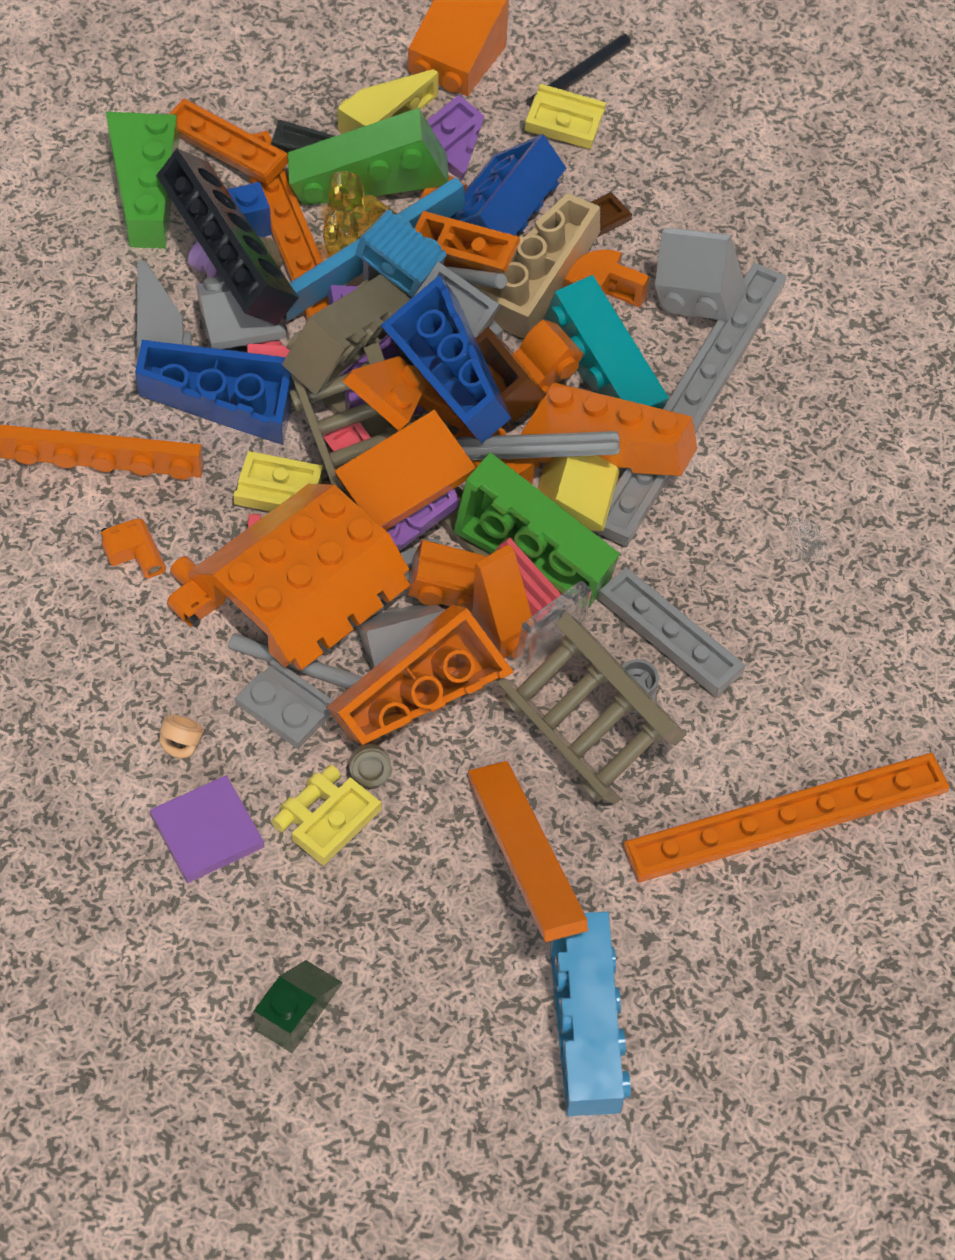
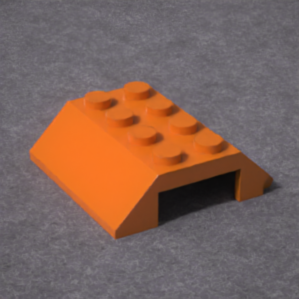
(307, 572)

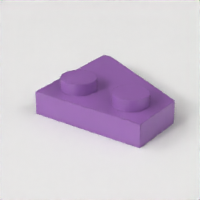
(457, 130)

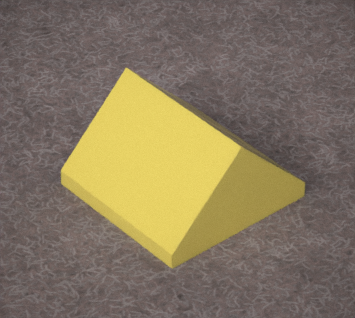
(581, 487)

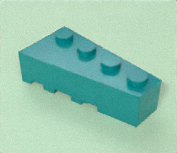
(610, 357)

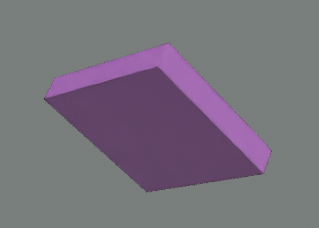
(206, 828)

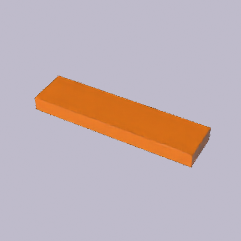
(229, 142)

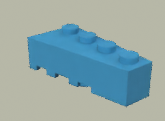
(589, 1021)

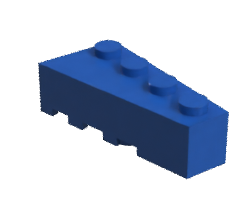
(445, 351)
(219, 386)

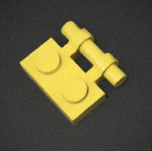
(334, 822)

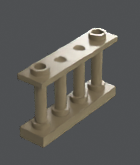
(304, 397)
(630, 697)

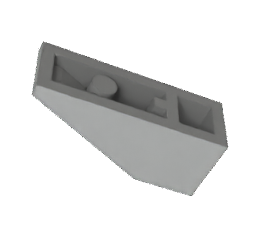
(156, 313)

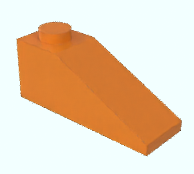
(469, 244)
(500, 600)

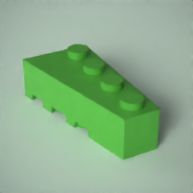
(139, 150)
(505, 506)

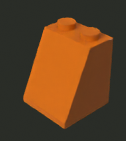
(459, 41)

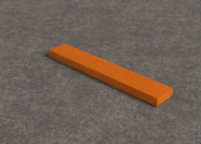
(527, 852)

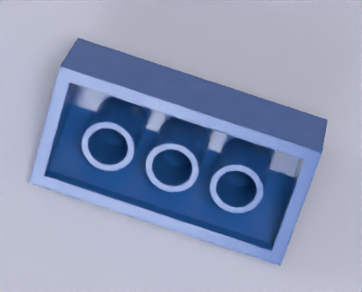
(512, 186)

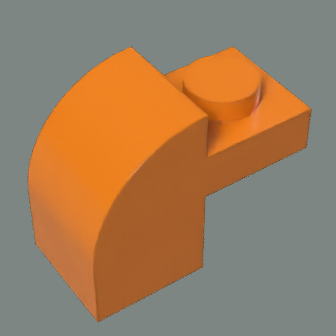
(612, 277)

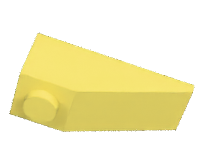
(387, 100)

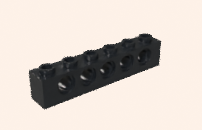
(227, 237)

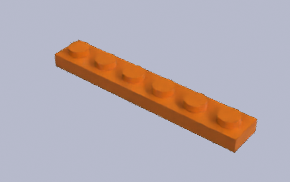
(101, 451)

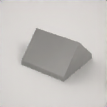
(390, 630)

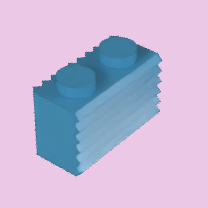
(399, 252)

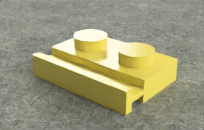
(565, 116)
(272, 480)

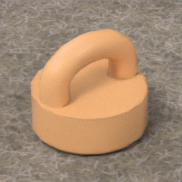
(182, 731)

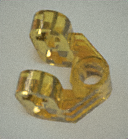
(364, 209)

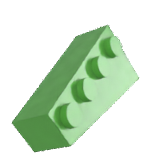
(385, 155)

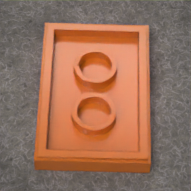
(406, 471)

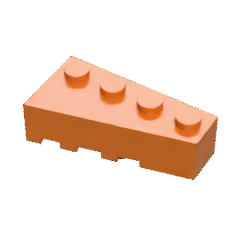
(649, 436)
(422, 675)

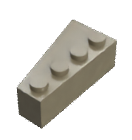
(339, 332)

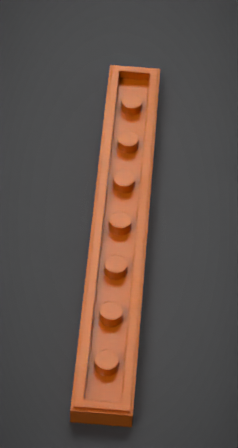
(290, 229)
(785, 817)

